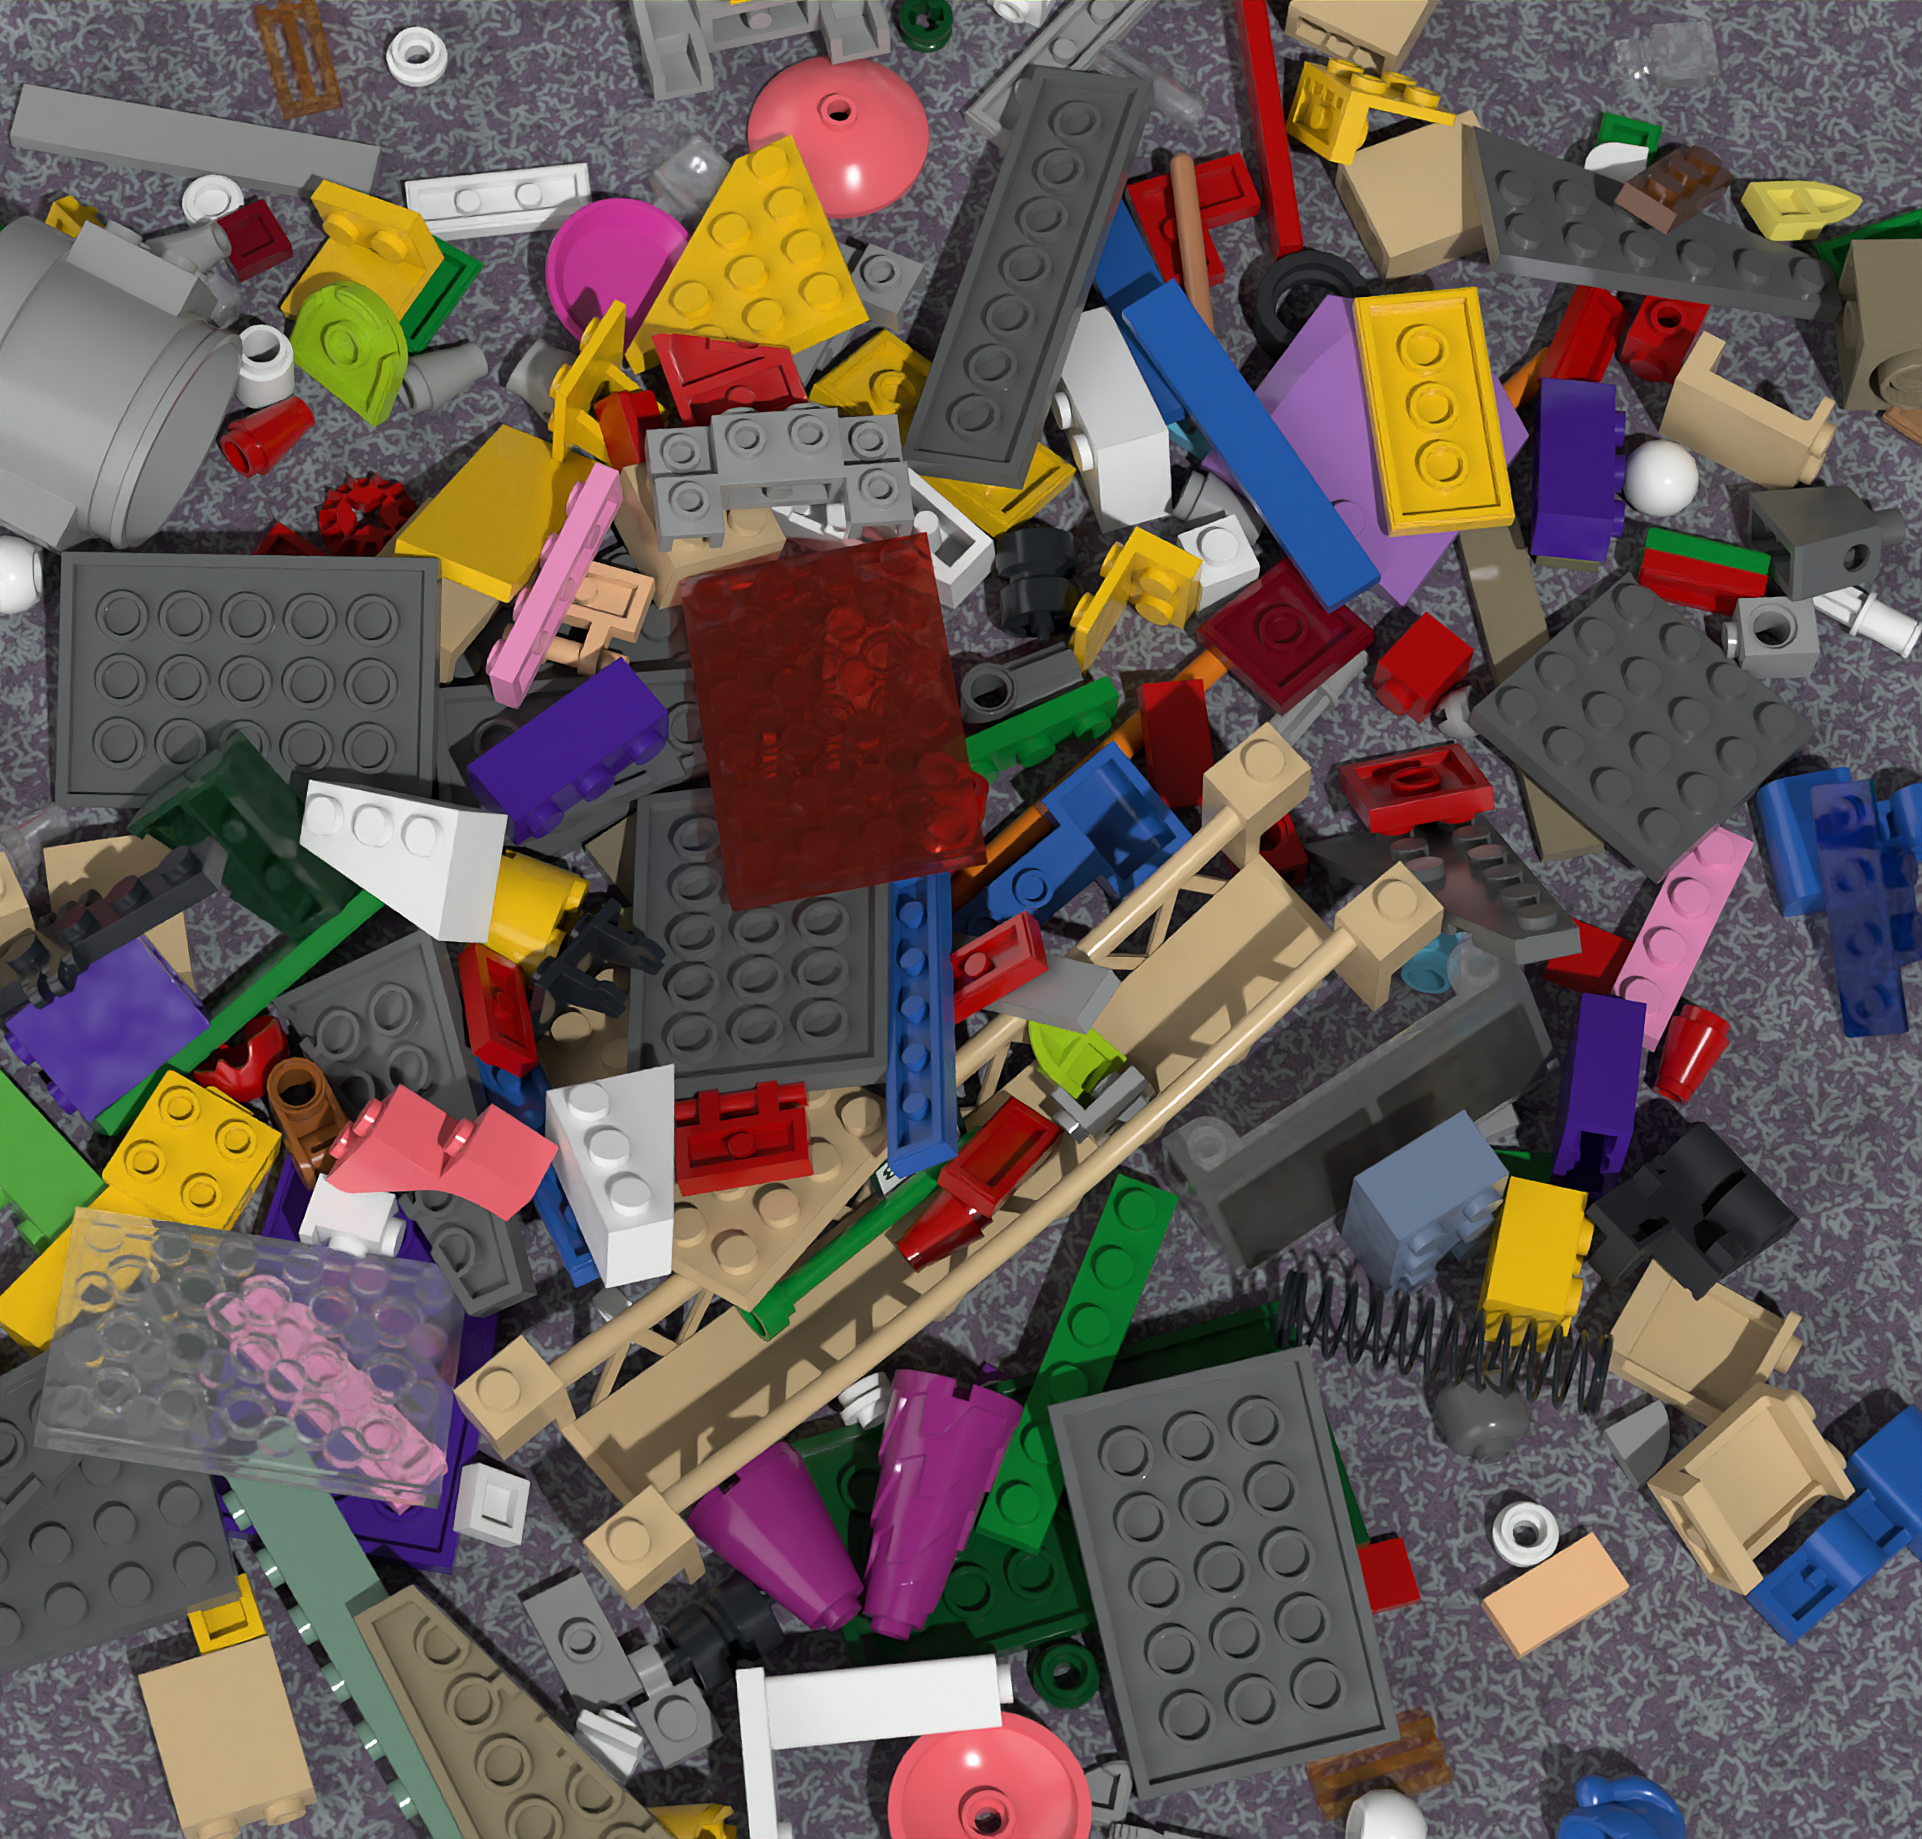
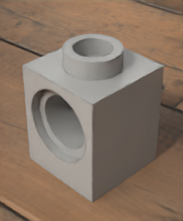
(1789, 621)

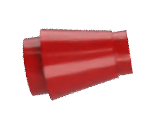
(265, 437)
(1690, 1051)
(941, 1231)

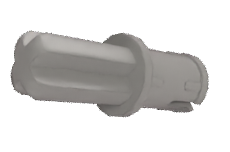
(1324, 698)

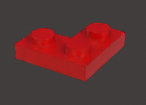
(1223, 196)

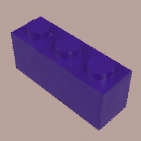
(1576, 470)
(570, 752)

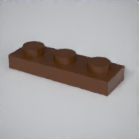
(1675, 188)

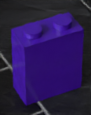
(111, 1030)
(1597, 1094)

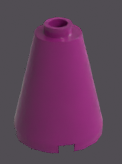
(782, 1538)

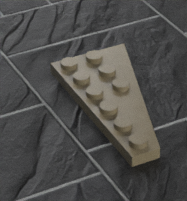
(487, 1740)

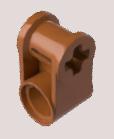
(309, 1127)

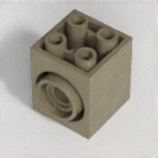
(1881, 325)

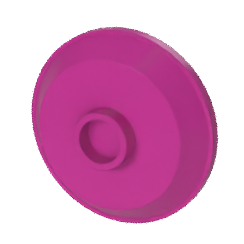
(608, 254)

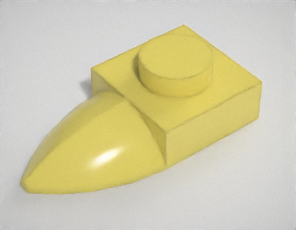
(1797, 208)

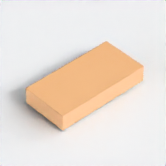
(1555, 1595)

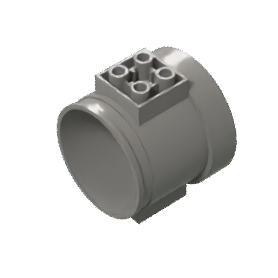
(104, 384)

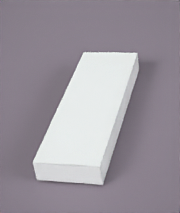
(500, 201)

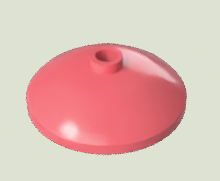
(855, 161)
(1007, 1770)

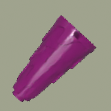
(937, 1463)

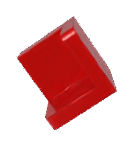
(624, 425)

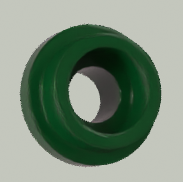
(1070, 1656)

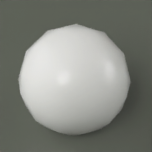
(1660, 478)
(19, 575)
(1385, 1816)

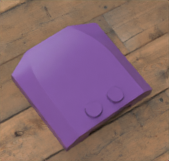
(1324, 414)

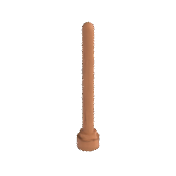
(1191, 238)

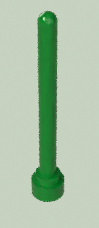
(772, 1311)

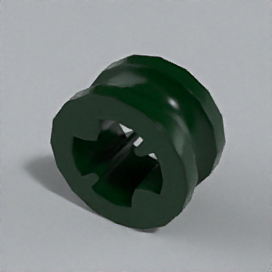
(914, 34)

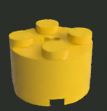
(533, 911)

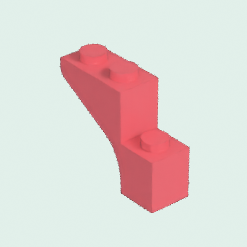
(420, 1147)

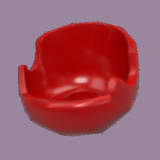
(245, 1068)

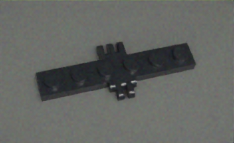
(94, 926)

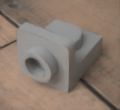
(1113, 1105)

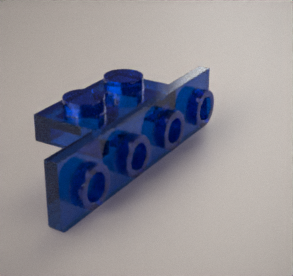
(1868, 906)

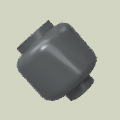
(1482, 1422)

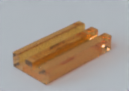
(288, 15)
(1431, 1751)

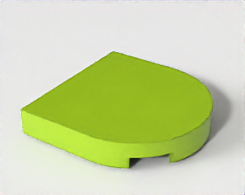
(352, 347)

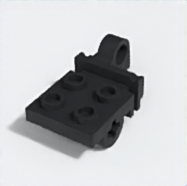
(1692, 1212)

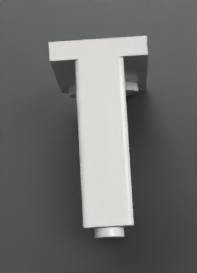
(854, 1708)

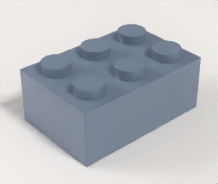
(1425, 1206)

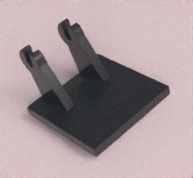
(570, 976)

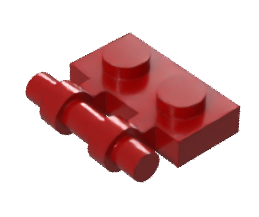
(742, 1137)

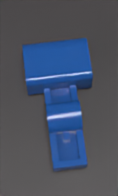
(1105, 830)
(1791, 839)
(1855, 1539)

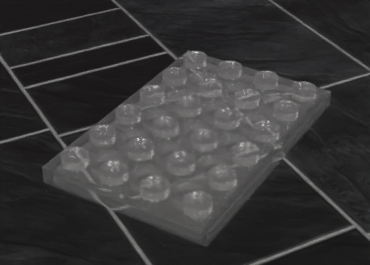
(252, 1359)

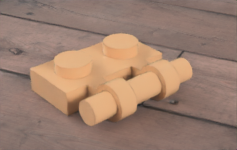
(609, 606)

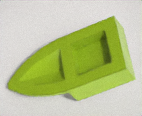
(1074, 1059)

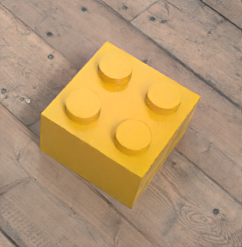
(1533, 1258)

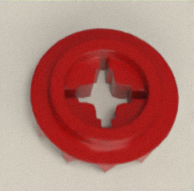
(339, 522)

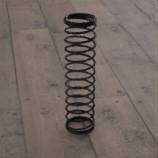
(1294, 1297)

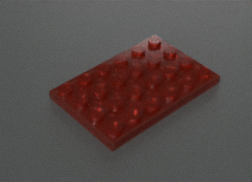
(831, 722)

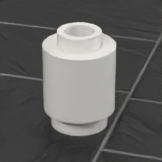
(265, 368)

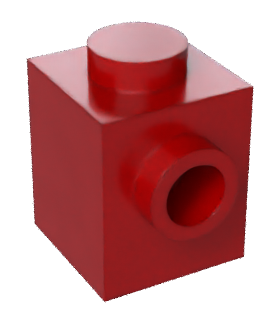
(1663, 337)

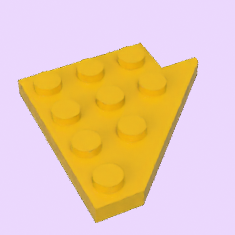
(758, 265)

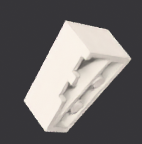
(1113, 426)
(958, 548)
(411, 852)
(619, 1169)

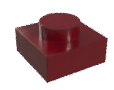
(254, 240)

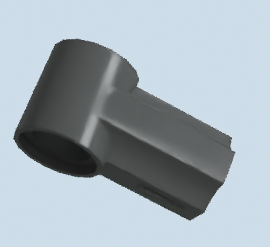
(1019, 685)

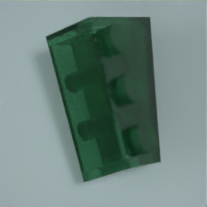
(259, 825)

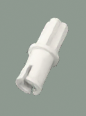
(1871, 618)

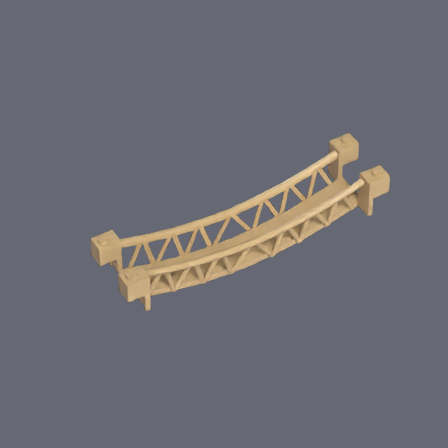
(1175, 1019)

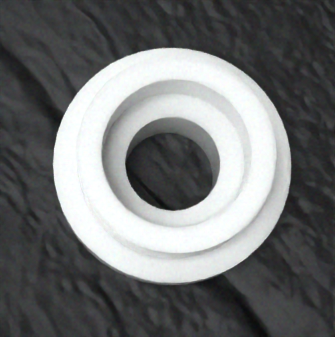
(417, 41)
(866, 1401)
(1530, 1515)

